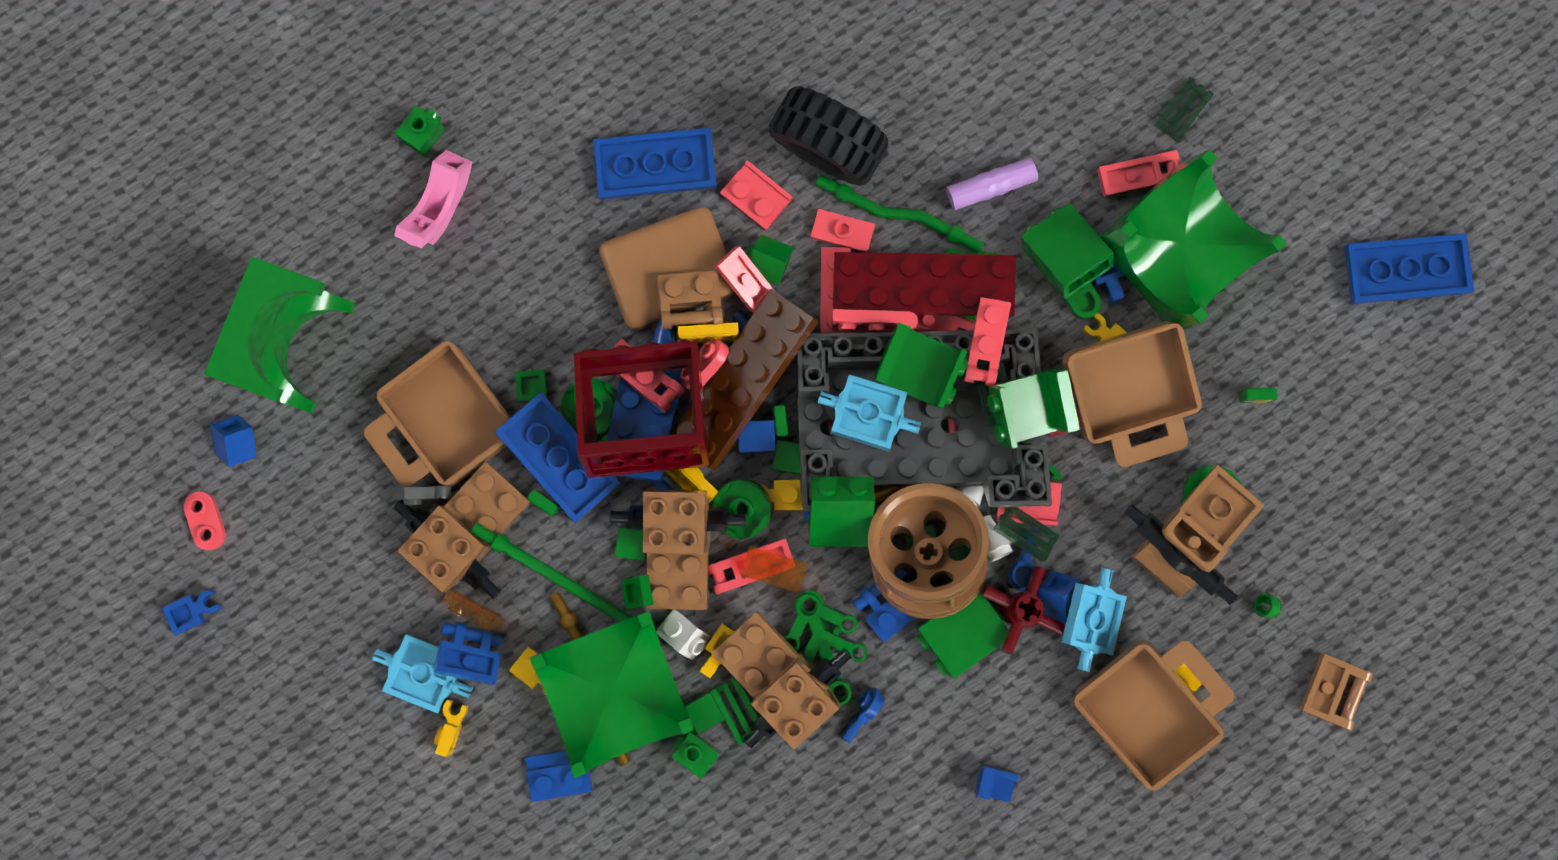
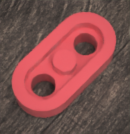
(712, 357)
(206, 519)

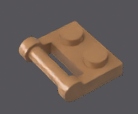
(689, 290)
(1327, 688)

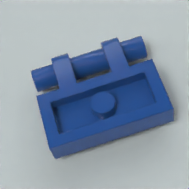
(885, 618)
(465, 661)

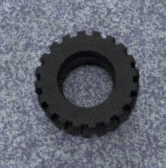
(828, 135)

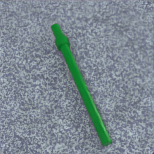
(501, 543)

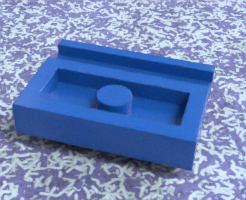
(552, 777)

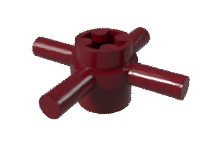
(1017, 616)

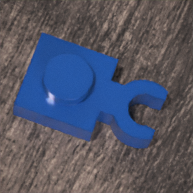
(188, 612)

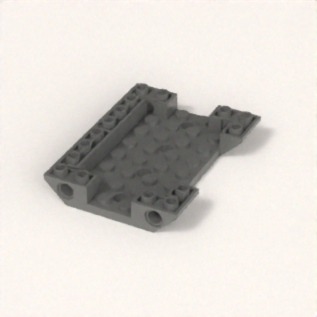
(932, 456)

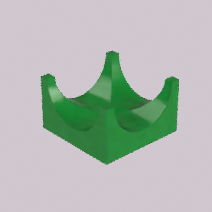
(1185, 243)
(260, 327)
(611, 692)

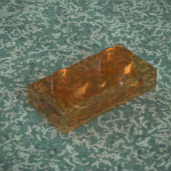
(774, 569)
(462, 605)

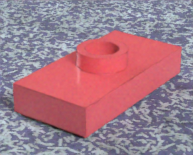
(842, 231)

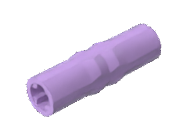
(992, 183)

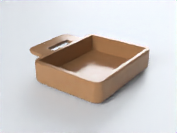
(670, 246)
(1133, 386)
(442, 414)
(1152, 713)

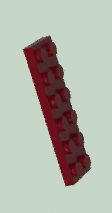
(922, 282)

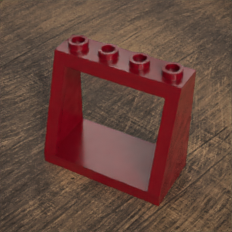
(638, 454)

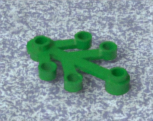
(823, 639)

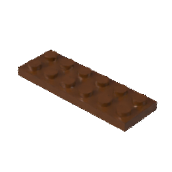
(749, 372)

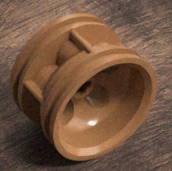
(908, 513)

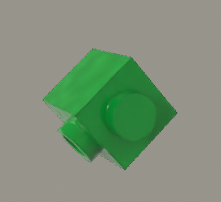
(420, 130)
(770, 258)
(695, 753)

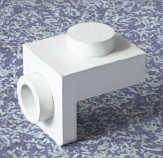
(683, 635)

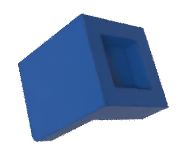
(757, 438)
(233, 440)
(1057, 594)
(995, 783)

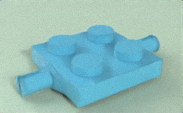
(869, 413)
(1094, 619)
(413, 676)

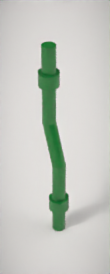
(845, 193)

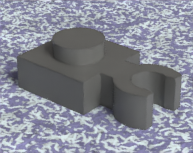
(414, 494)

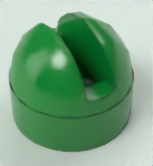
(1273, 601)

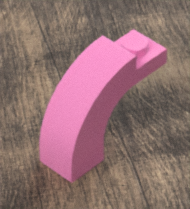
(435, 209)

